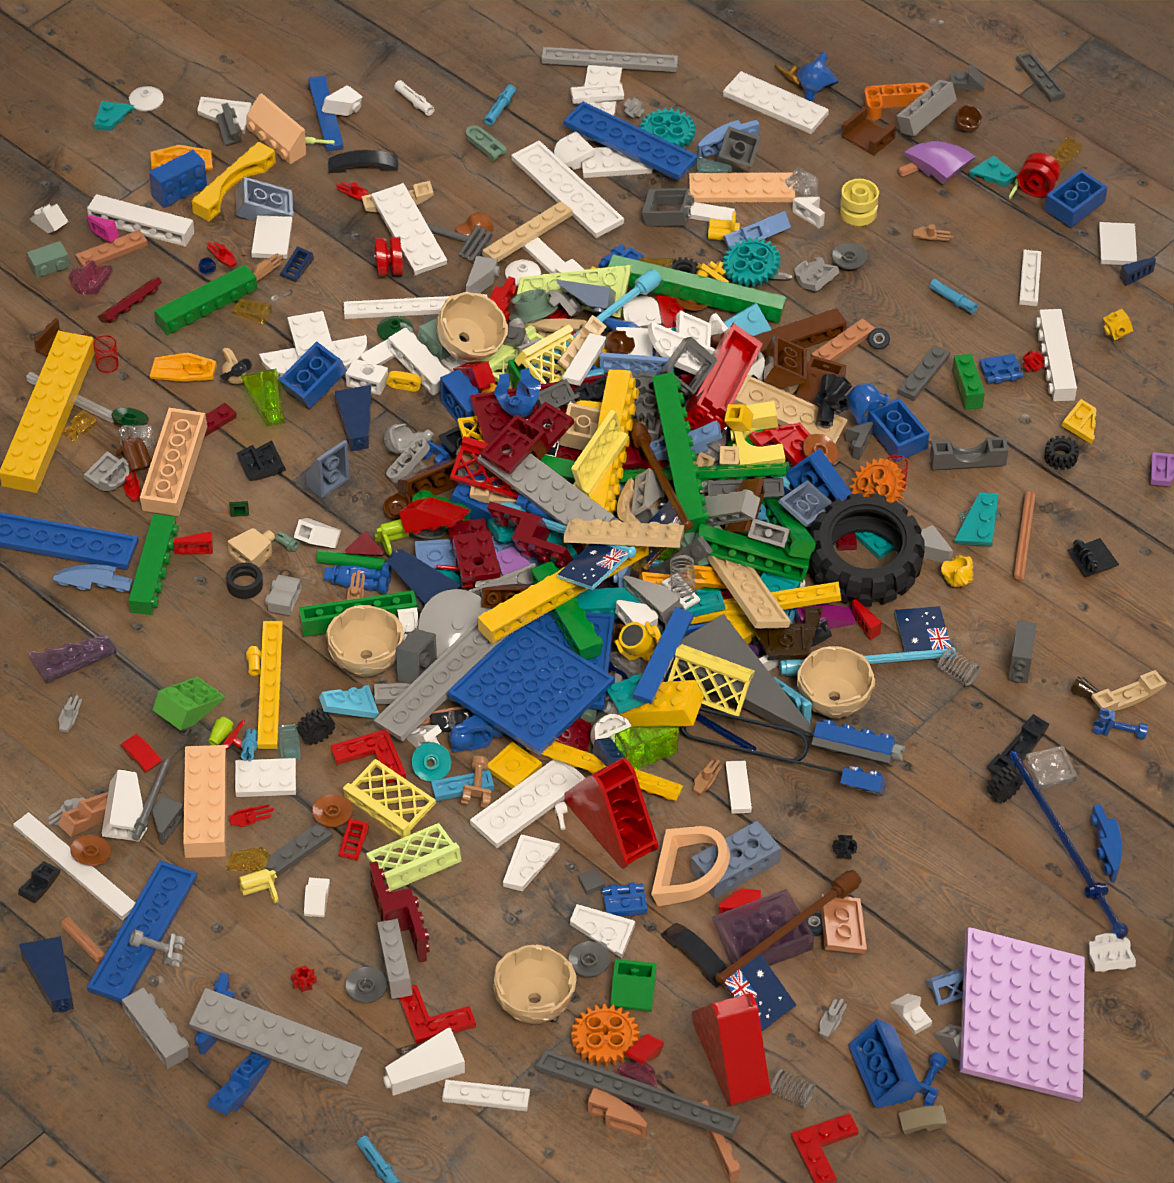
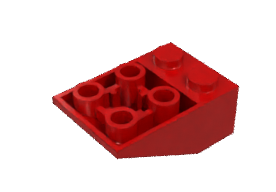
(430, 514)

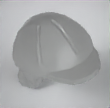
(399, 437)

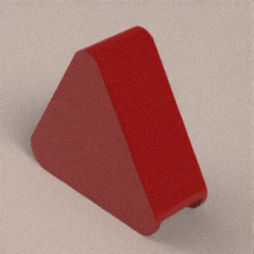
(615, 812)
(734, 1047)

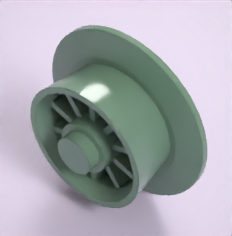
(531, 306)

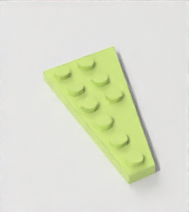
(612, 277)

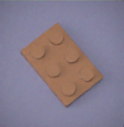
(843, 925)

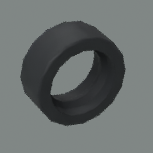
(248, 591)

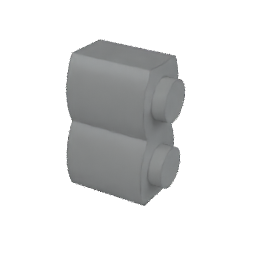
(283, 595)

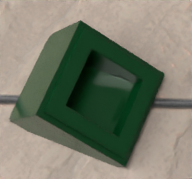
(239, 508)

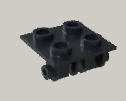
(1092, 556)

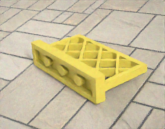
(536, 351)
(599, 454)
(718, 665)
(376, 808)

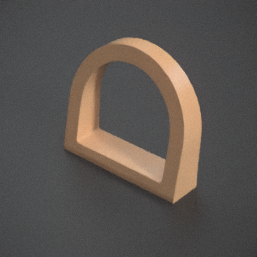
(669, 894)

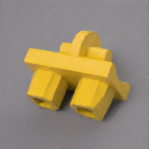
(704, 270)

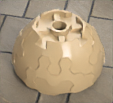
(475, 319)
(363, 632)
(838, 674)
(534, 973)

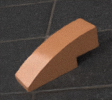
(85, 816)
(616, 1113)

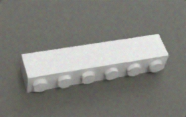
(147, 220)
(1056, 355)

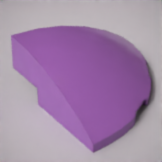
(939, 159)

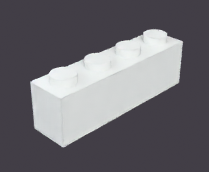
(417, 359)

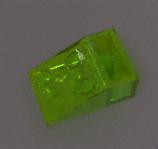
(647, 744)

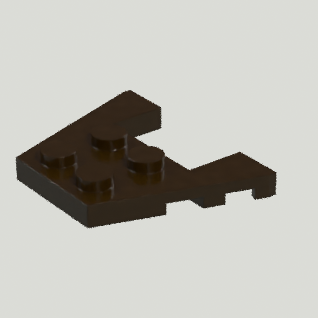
(791, 641)

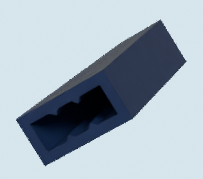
(355, 415)
(420, 576)
(48, 968)

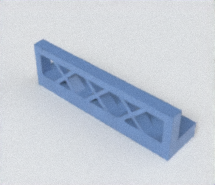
(633, 363)
(945, 980)

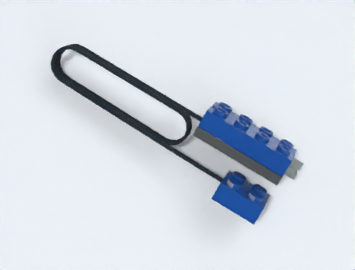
(836, 739)

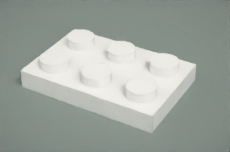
(265, 777)

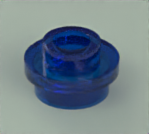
(207, 265)

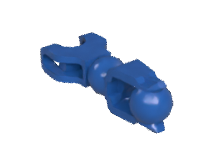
(464, 739)

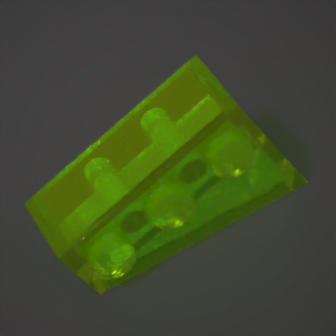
(266, 395)

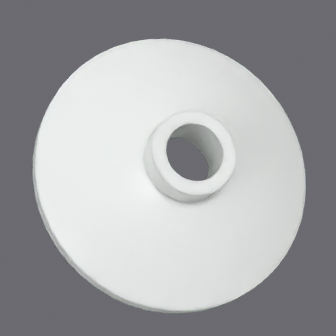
(146, 98)
(521, 269)

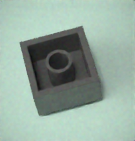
(738, 149)
(415, 655)

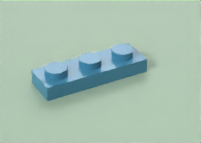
(453, 786)

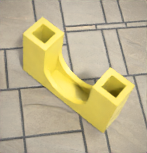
(763, 418)

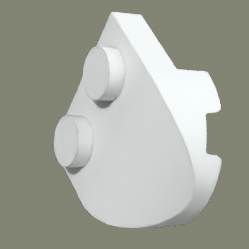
(573, 150)
(642, 311)
(608, 727)
(1110, 953)

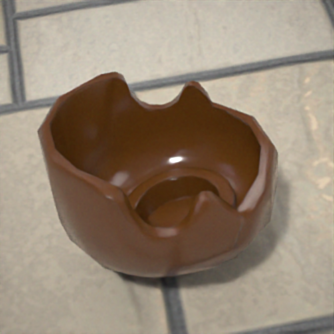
(968, 118)
(619, 342)
(394, 504)

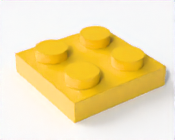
(513, 765)

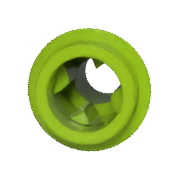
(220, 730)

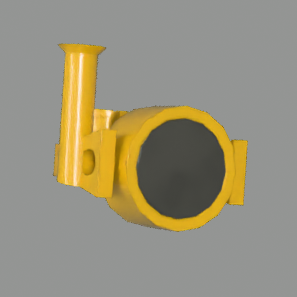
(637, 641)

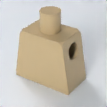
(251, 547)

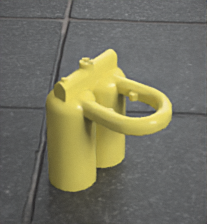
(257, 882)

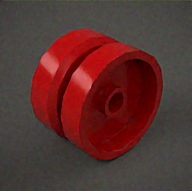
(1039, 175)
(388, 256)

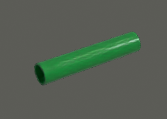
(338, 559)

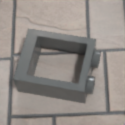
(667, 197)
(700, 354)
(1022, 651)

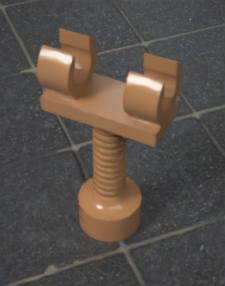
(479, 764)

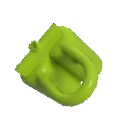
(390, 532)

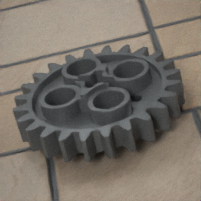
(646, 403)

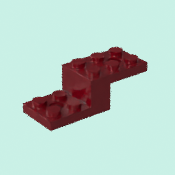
(527, 437)
(530, 535)
(474, 550)
(400, 906)

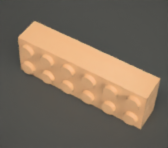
(173, 462)
(205, 801)

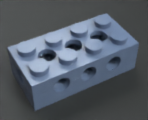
(750, 854)

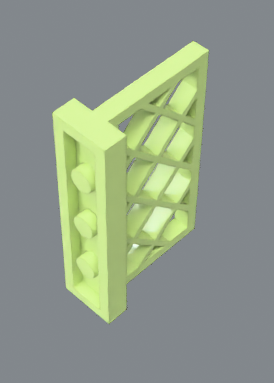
(506, 353)
(419, 866)

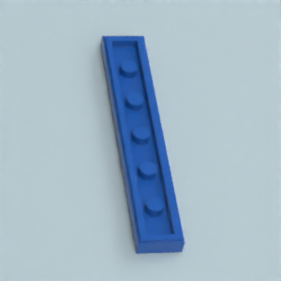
(327, 121)
(663, 655)

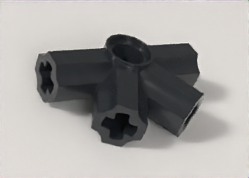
(832, 398)

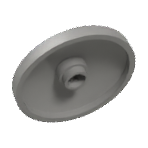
(450, 616)

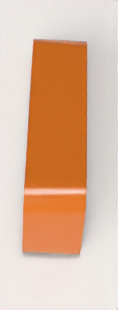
(890, 97)

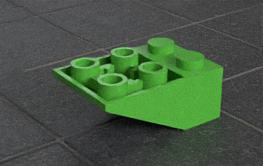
(186, 702)

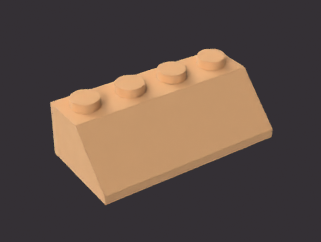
(276, 129)

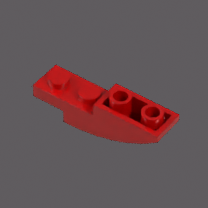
(503, 295)

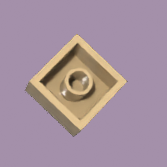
(583, 429)

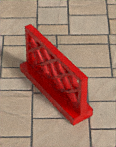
(475, 447)

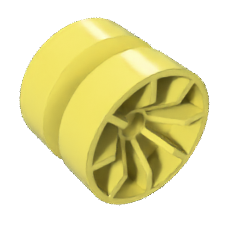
(859, 202)

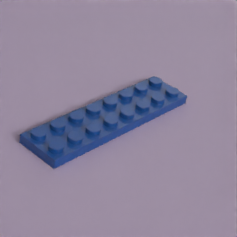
(630, 140)
(67, 541)
(153, 916)

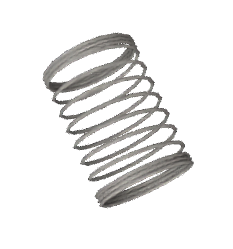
(682, 570)
(968, 673)
(803, 1104)

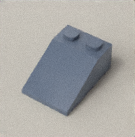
(262, 199)
(594, 296)
(329, 470)
(805, 503)

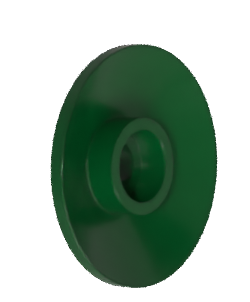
(392, 325)
(129, 416)

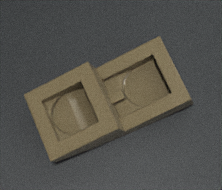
(923, 1117)

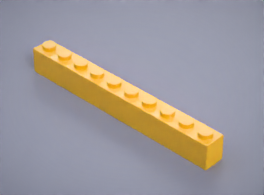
(536, 602)

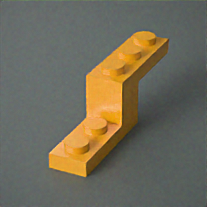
(703, 576)

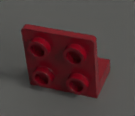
(577, 735)

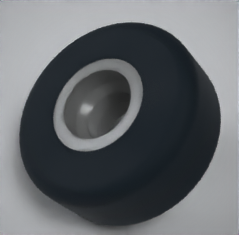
(882, 333)
(815, 918)

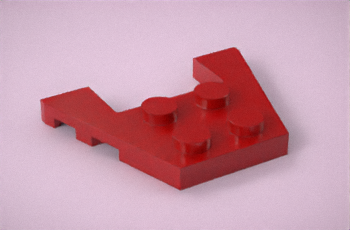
(791, 436)

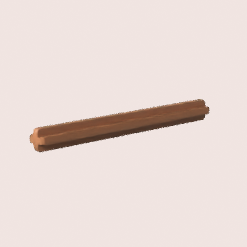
(1024, 535)

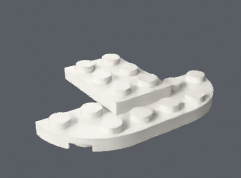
(305, 331)
(667, 341)

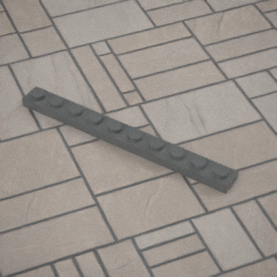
(639, 1093)

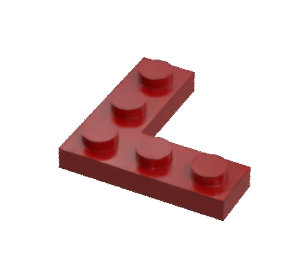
(374, 743)
(427, 1027)
(811, 1139)

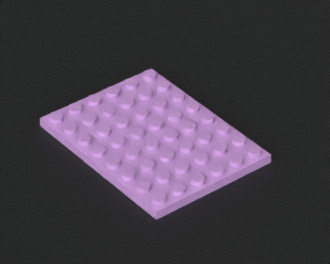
(1023, 1014)

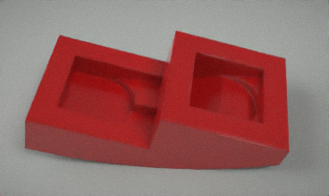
(141, 752)

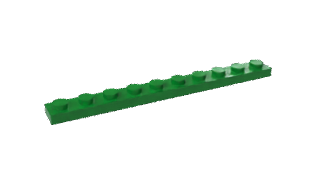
(723, 472)

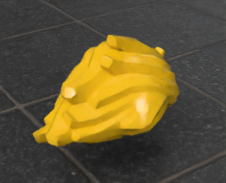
(958, 571)

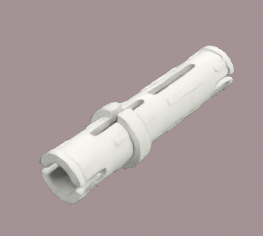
(419, 102)

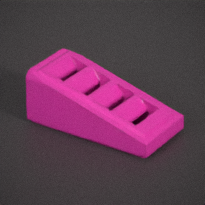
(103, 228)

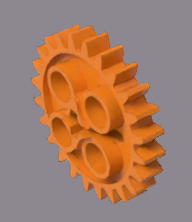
(877, 484)
(604, 1035)

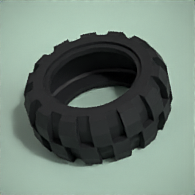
(874, 516)

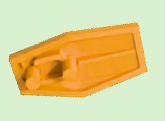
(165, 155)
(183, 368)

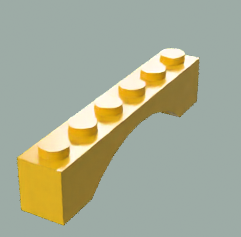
(253, 162)

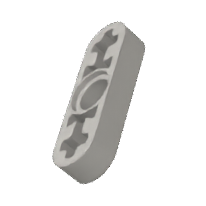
(420, 448)

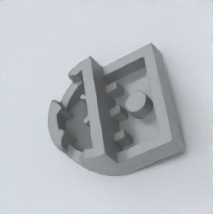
(815, 274)
(564, 299)
(107, 472)

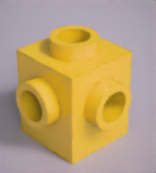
(1117, 324)

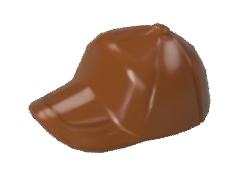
(473, 220)

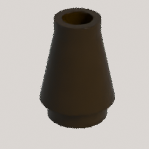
(1083, 688)

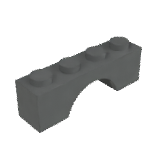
(989, 453)

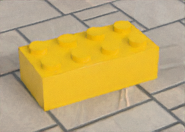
(674, 705)

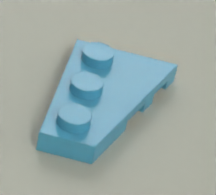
(351, 702)

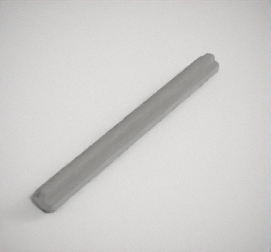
(80, 401)

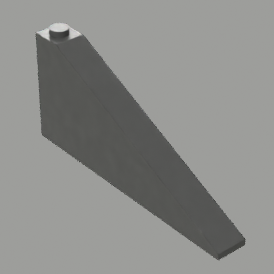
(764, 693)

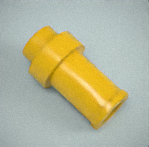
(253, 657)

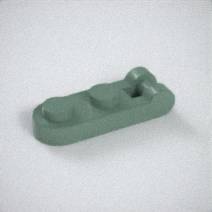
(485, 142)

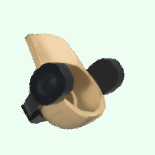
(232, 368)

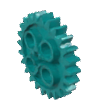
(670, 126)
(751, 262)

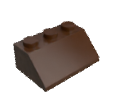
(784, 363)
(433, 479)
(758, 488)

